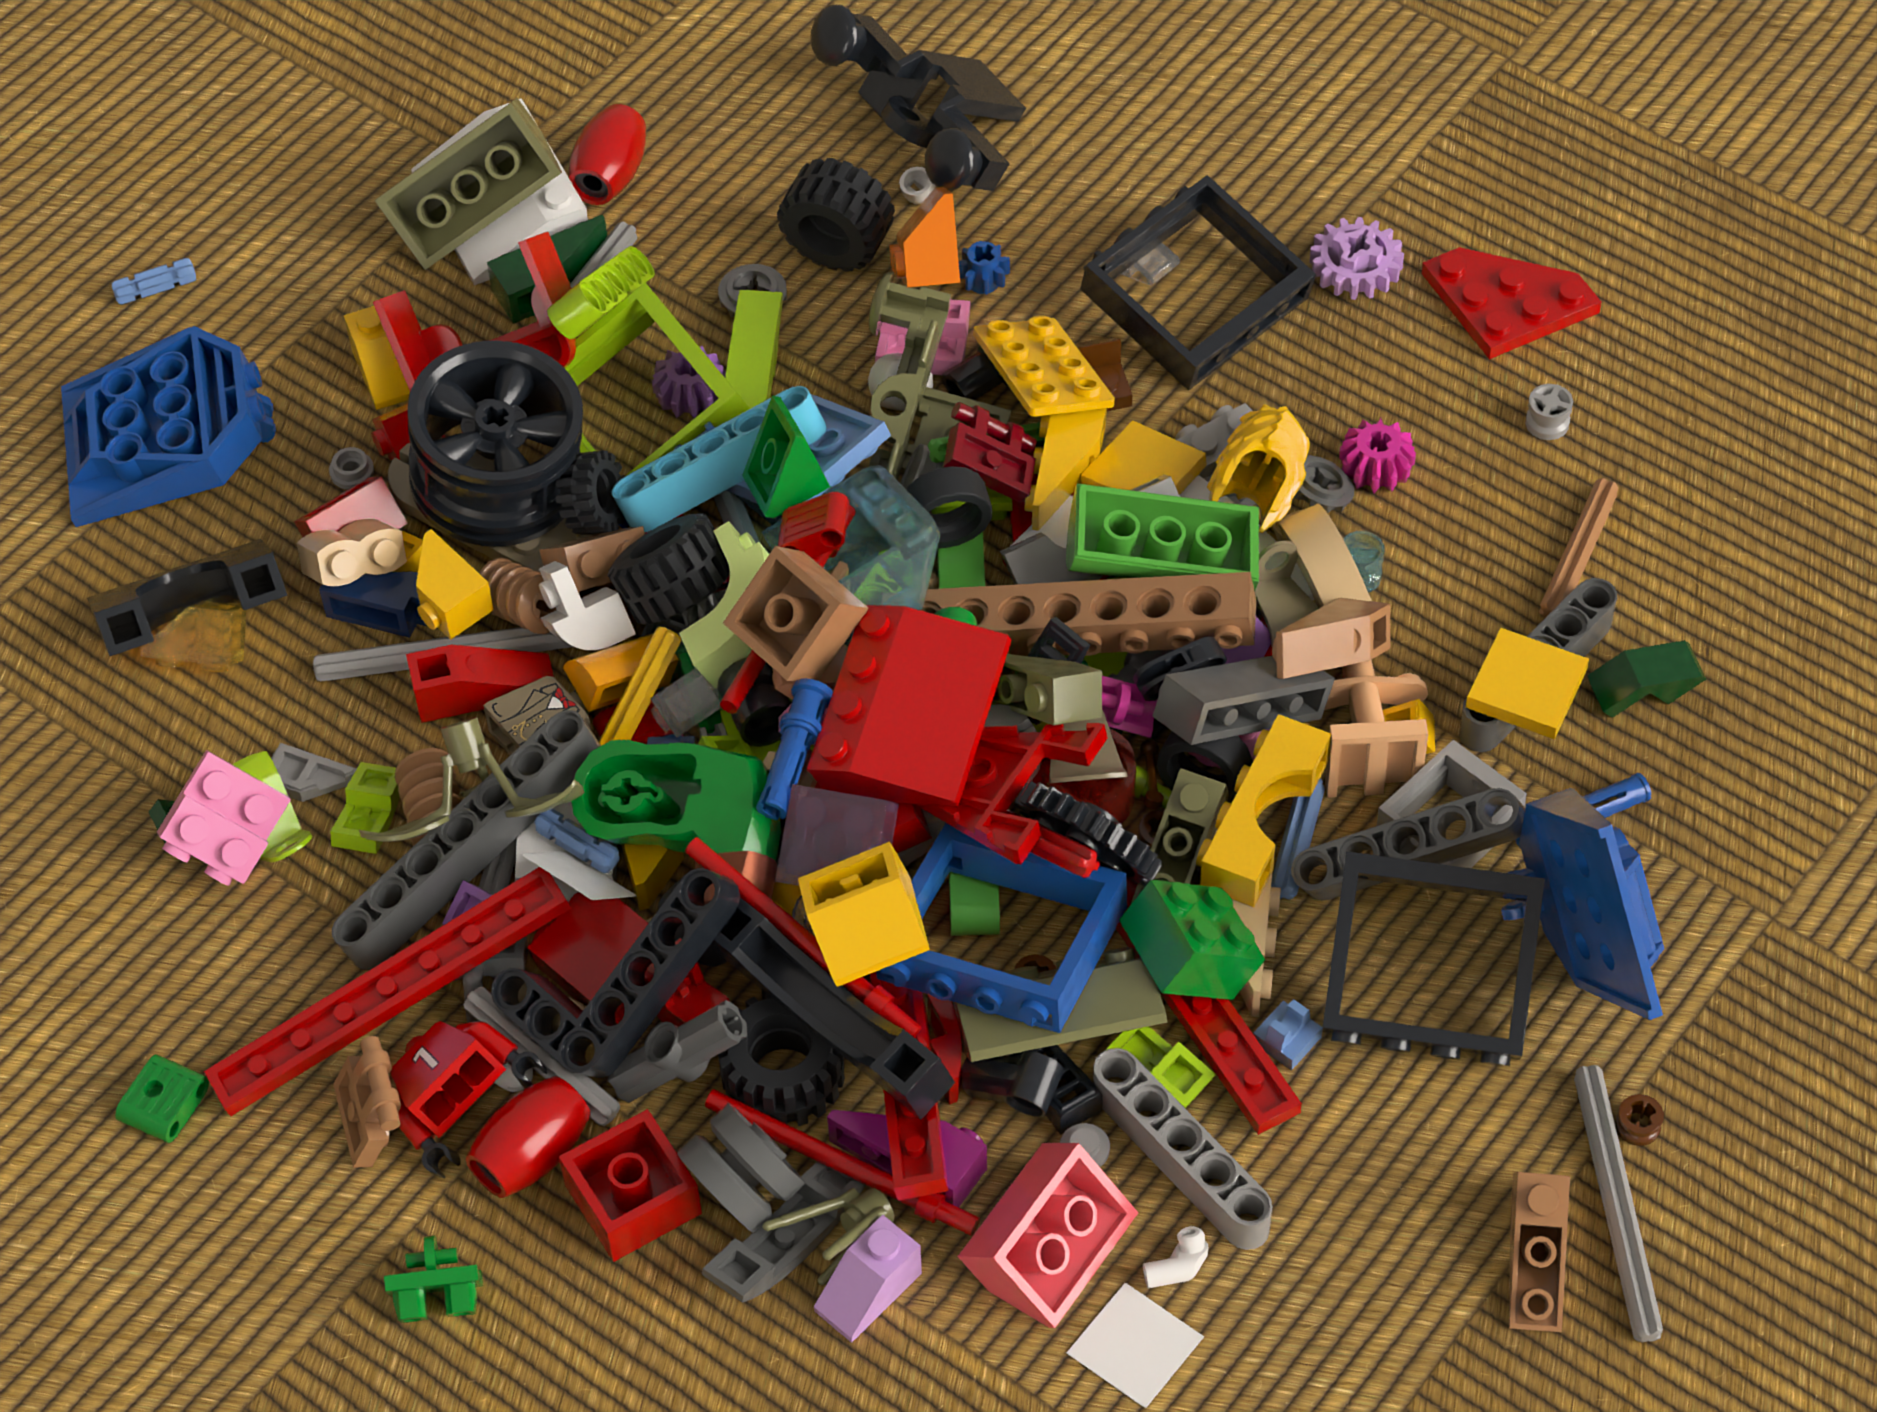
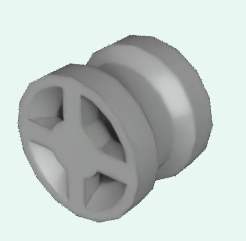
(1549, 400)

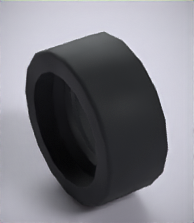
(954, 485)
(1227, 753)

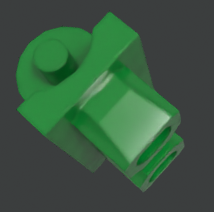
(411, 1288)

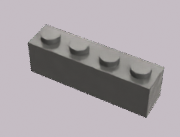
(1238, 699)

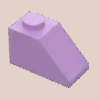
(869, 1278)

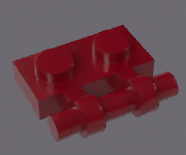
(996, 461)

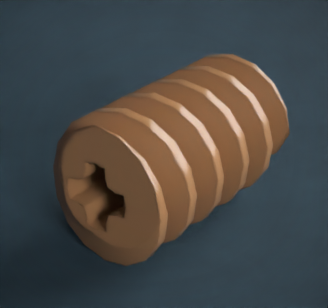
(516, 594)
(421, 785)

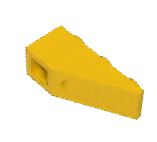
(1069, 448)

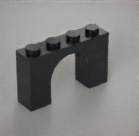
(134, 610)

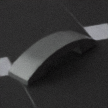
(769, 1256)

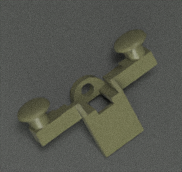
(924, 316)

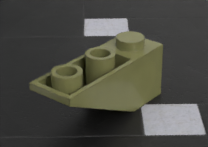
(1050, 689)
(1185, 825)

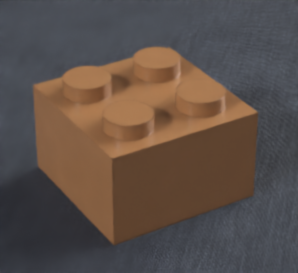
(795, 615)

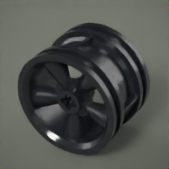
(500, 399)

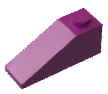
(867, 1139)

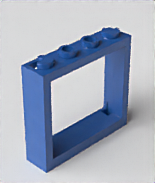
(993, 990)

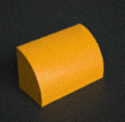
(604, 675)

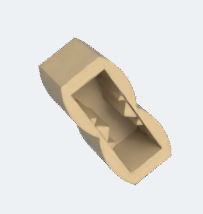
(356, 549)

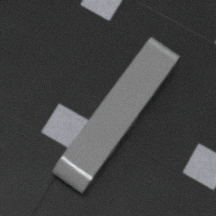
(1187, 1168)

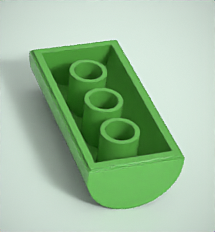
(1159, 535)

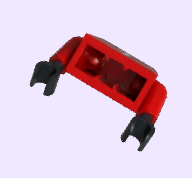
(446, 1075)

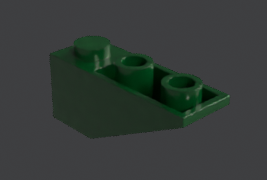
(513, 281)

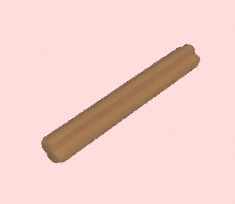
(1580, 545)

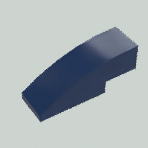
(376, 602)

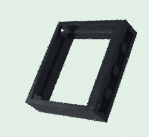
(1247, 234)
(1440, 877)

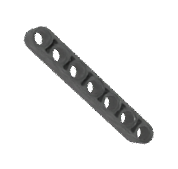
(463, 846)

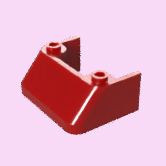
(419, 347)

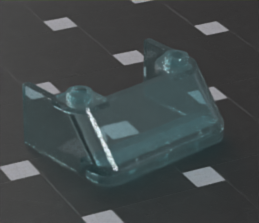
(885, 545)

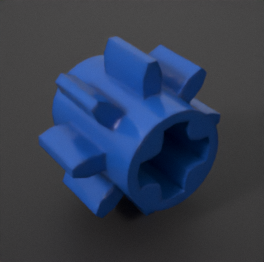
(983, 267)

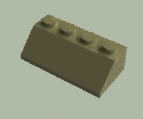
(470, 184)
(1114, 1000)

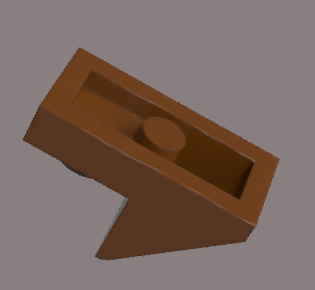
(1105, 359)

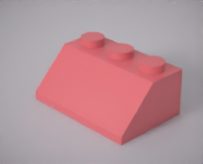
(1049, 1232)

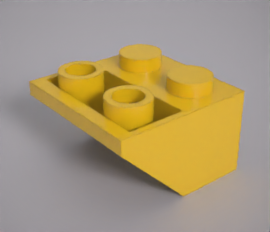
(864, 913)

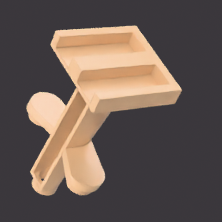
(1370, 748)

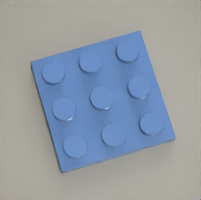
(845, 443)

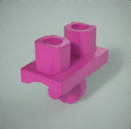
(1126, 707)

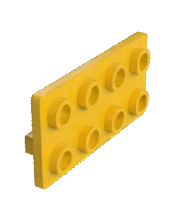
(1043, 366)

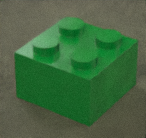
(1192, 940)

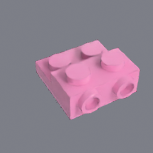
(222, 819)

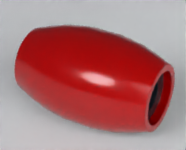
(607, 154)
(528, 1136)

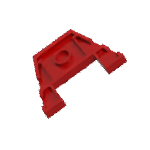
(999, 773)

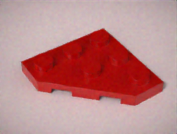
(1508, 299)

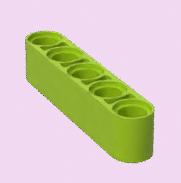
(600, 292)

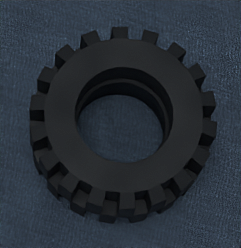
(836, 214)
(670, 569)
(781, 1093)

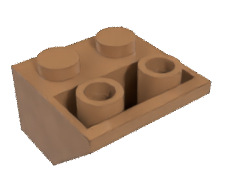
(592, 557)

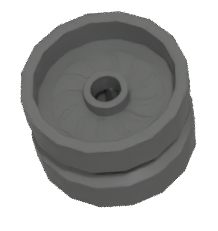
(744, 1164)

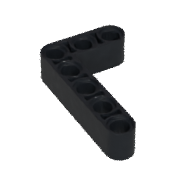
(625, 984)

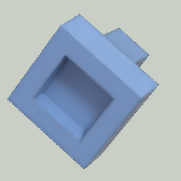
(1288, 1033)

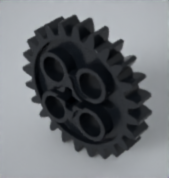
(1092, 828)

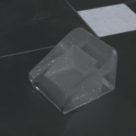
(1153, 265)

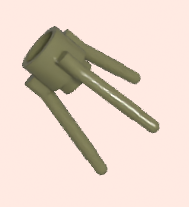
(859, 1215)

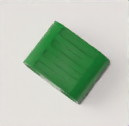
(162, 1098)

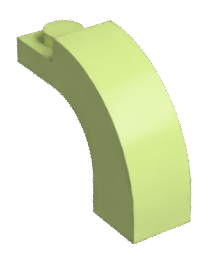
(709, 641)

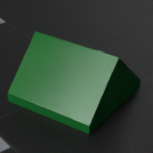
(782, 464)

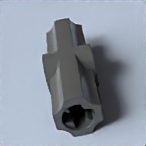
(678, 1051)

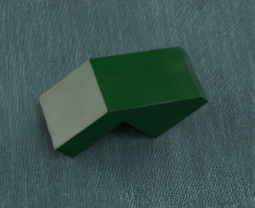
(1659, 669)

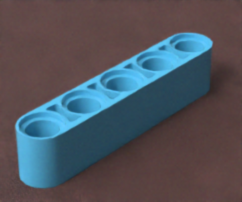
(706, 464)

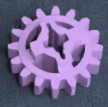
(1356, 258)

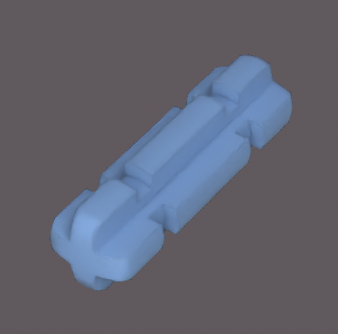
(153, 281)
(577, 841)

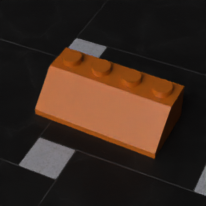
(928, 244)

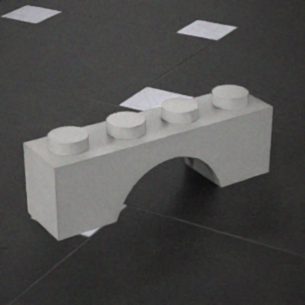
(1043, 561)

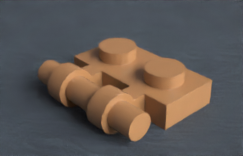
(367, 1102)

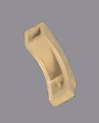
(1322, 556)

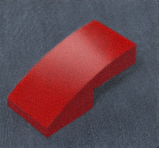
(947, 1043)

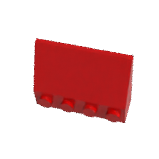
(908, 707)

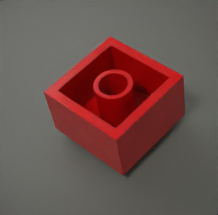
(630, 1185)

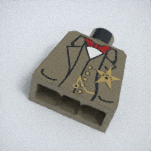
(523, 711)

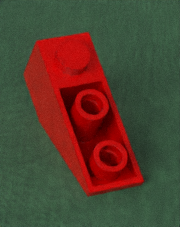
(464, 677)

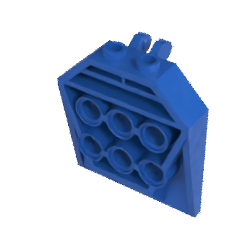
(161, 424)
(1592, 900)

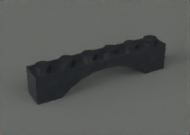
(859, 1034)

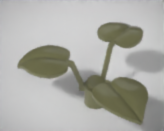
(470, 752)

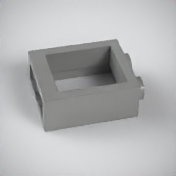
(1462, 773)

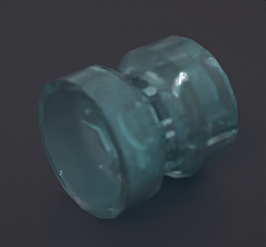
(1368, 556)

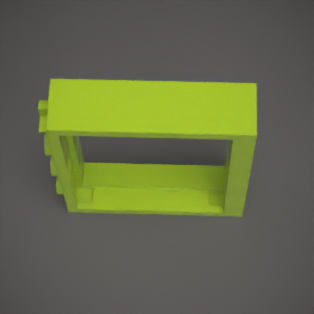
(625, 324)

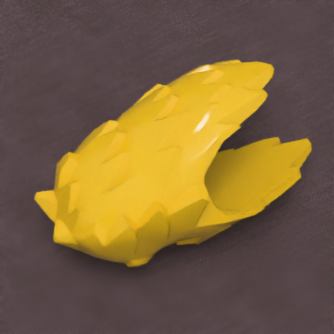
(1263, 462)

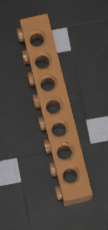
(1115, 613)

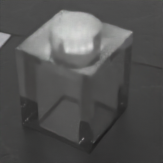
(685, 703)

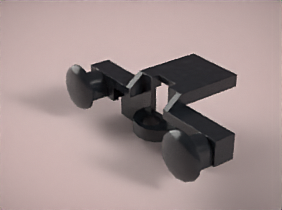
(955, 147)

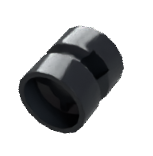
(759, 712)

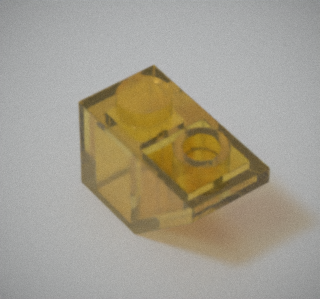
(201, 634)

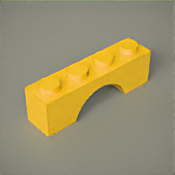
(1285, 766)

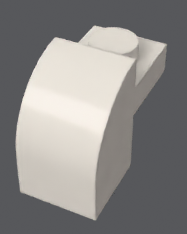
(582, 622)

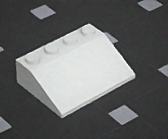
(548, 209)

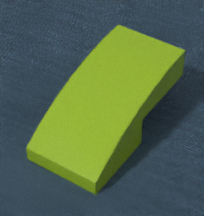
(369, 807)
(1172, 1066)

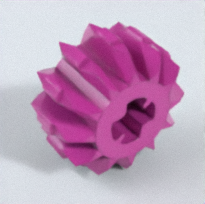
(1377, 455)

